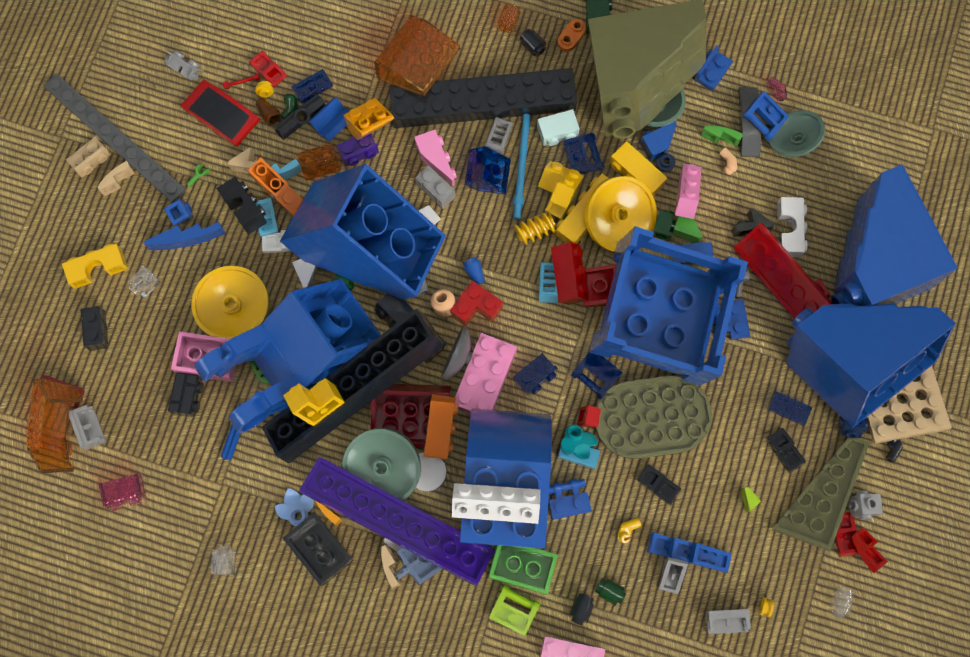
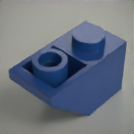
(657, 141)

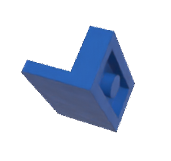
(329, 119)

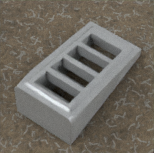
(496, 146)

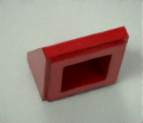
(589, 416)

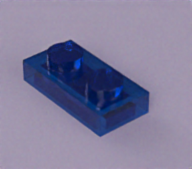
(312, 85)
(789, 408)

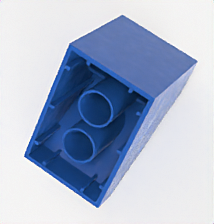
(364, 233)
(891, 246)
(865, 353)

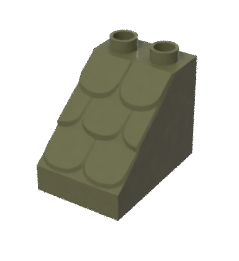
(645, 61)

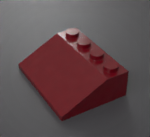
(406, 409)

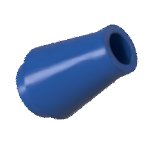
(474, 270)

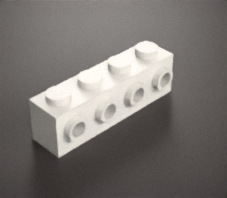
(500, 503)

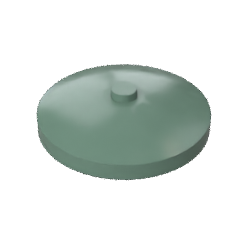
(385, 461)

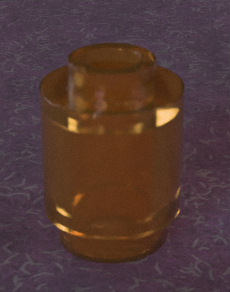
(508, 18)

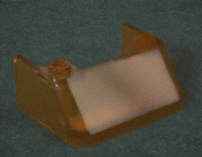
(49, 425)

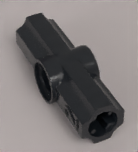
(291, 123)

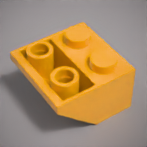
(367, 118)

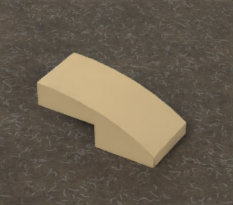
(111, 180)
(388, 561)

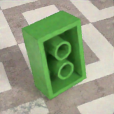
(524, 567)

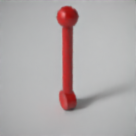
(226, 84)

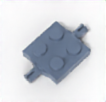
(415, 566)

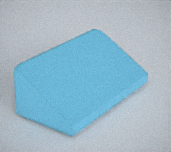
(591, 462)

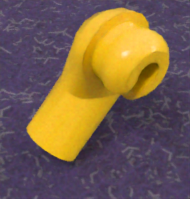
(626, 528)

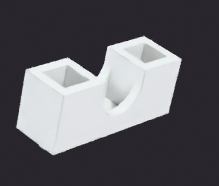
(793, 211)

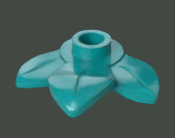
(579, 443)

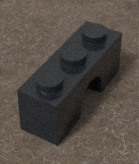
(235, 195)

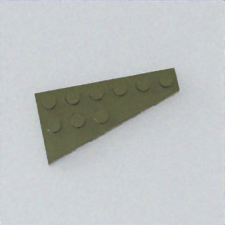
(822, 504)

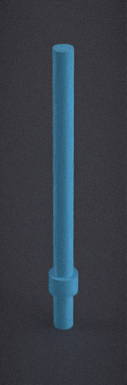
(518, 199)

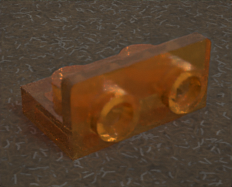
(318, 161)

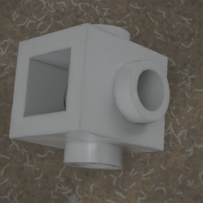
(865, 505)

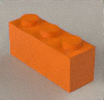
(440, 427)

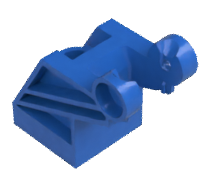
(295, 345)

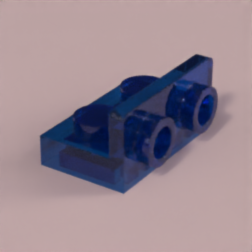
(535, 374)

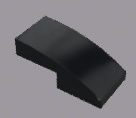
(785, 450)
(659, 484)

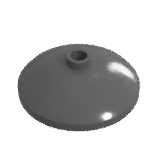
(459, 354)

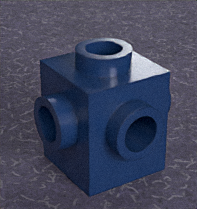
(856, 432)

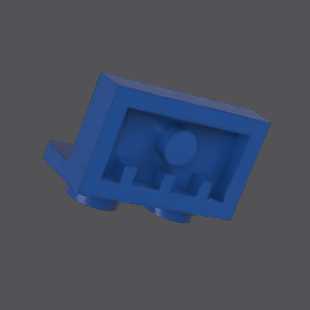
(713, 69)

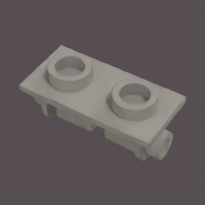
(176, 61)

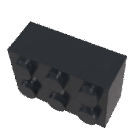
(318, 549)

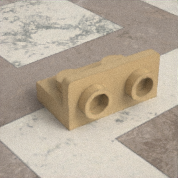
(88, 157)

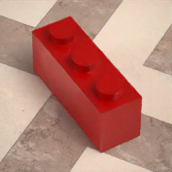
(569, 273)

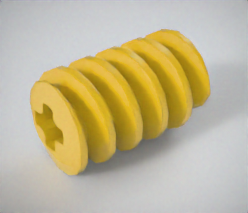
(535, 228)

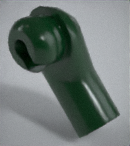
(291, 104)

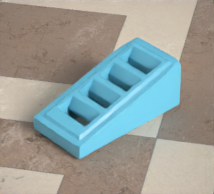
(547, 294)

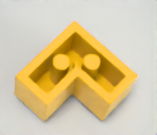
(561, 182)
(314, 403)

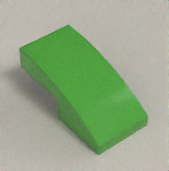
(715, 133)

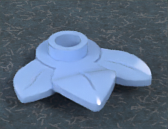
(294, 504)

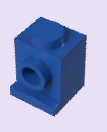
(179, 212)

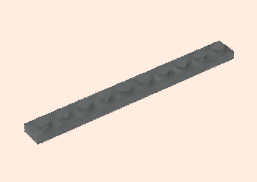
(115, 138)

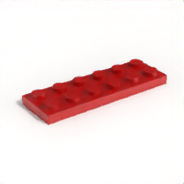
(780, 272)

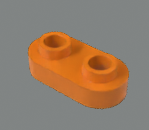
(572, 34)

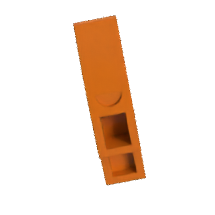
(275, 186)

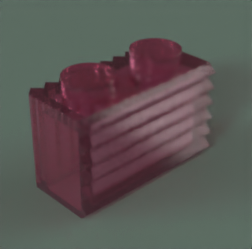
(122, 491)

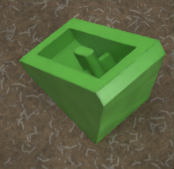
(687, 229)

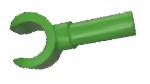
(199, 172)

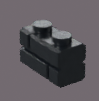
(94, 328)
(185, 395)

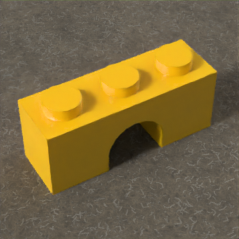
(79, 268)

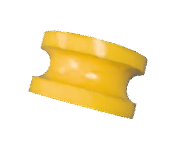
(766, 607)

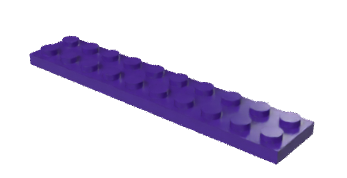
(396, 521)

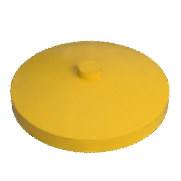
(617, 208)
(229, 302)

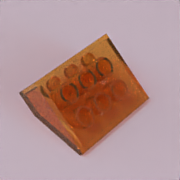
(416, 56)

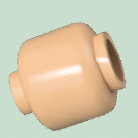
(442, 302)

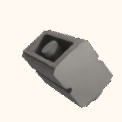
(435, 187)

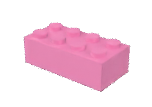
(485, 374)

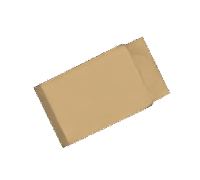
(242, 162)

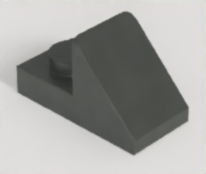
(744, 227)

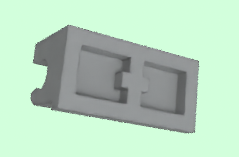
(87, 427)
(728, 621)

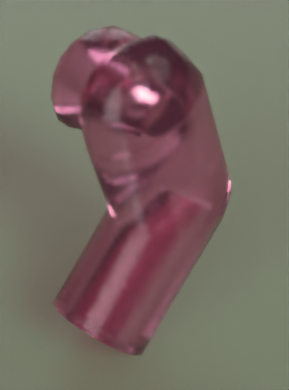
(779, 88)

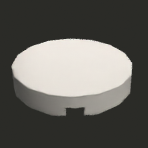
(432, 473)

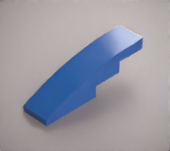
(177, 238)
(691, 552)

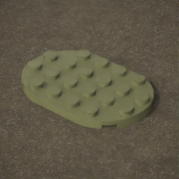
(653, 417)

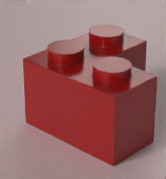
(475, 300)

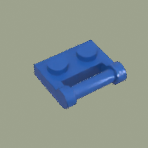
(769, 111)

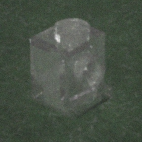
(150, 282)

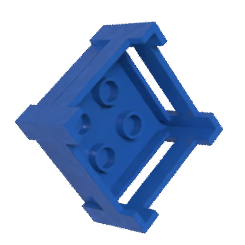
(666, 309)

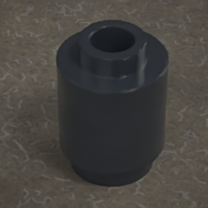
(533, 42)
(581, 609)

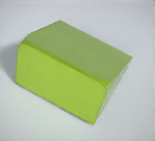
(750, 499)

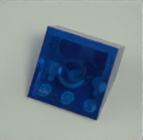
(487, 170)

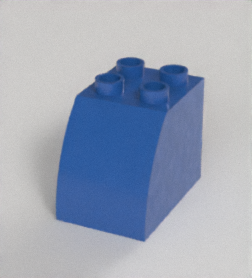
(513, 453)

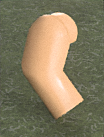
(731, 161)

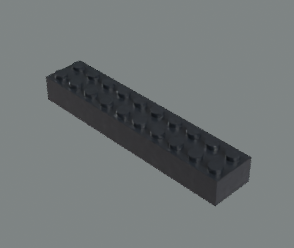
(485, 98)
(358, 383)

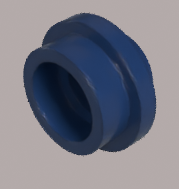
(665, 167)

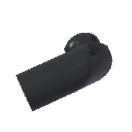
(895, 449)

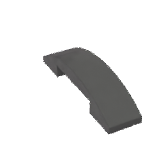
(751, 139)

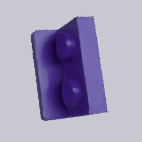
(355, 151)

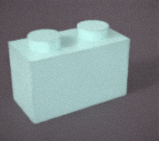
(558, 127)

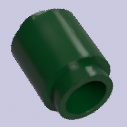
(610, 591)

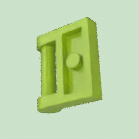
(512, 617)

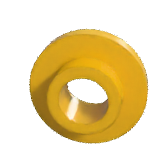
(264, 89)

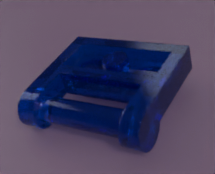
(577, 154)
(600, 368)

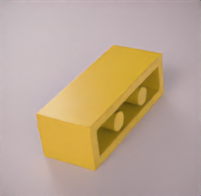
(635, 165)

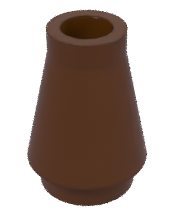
(268, 112)

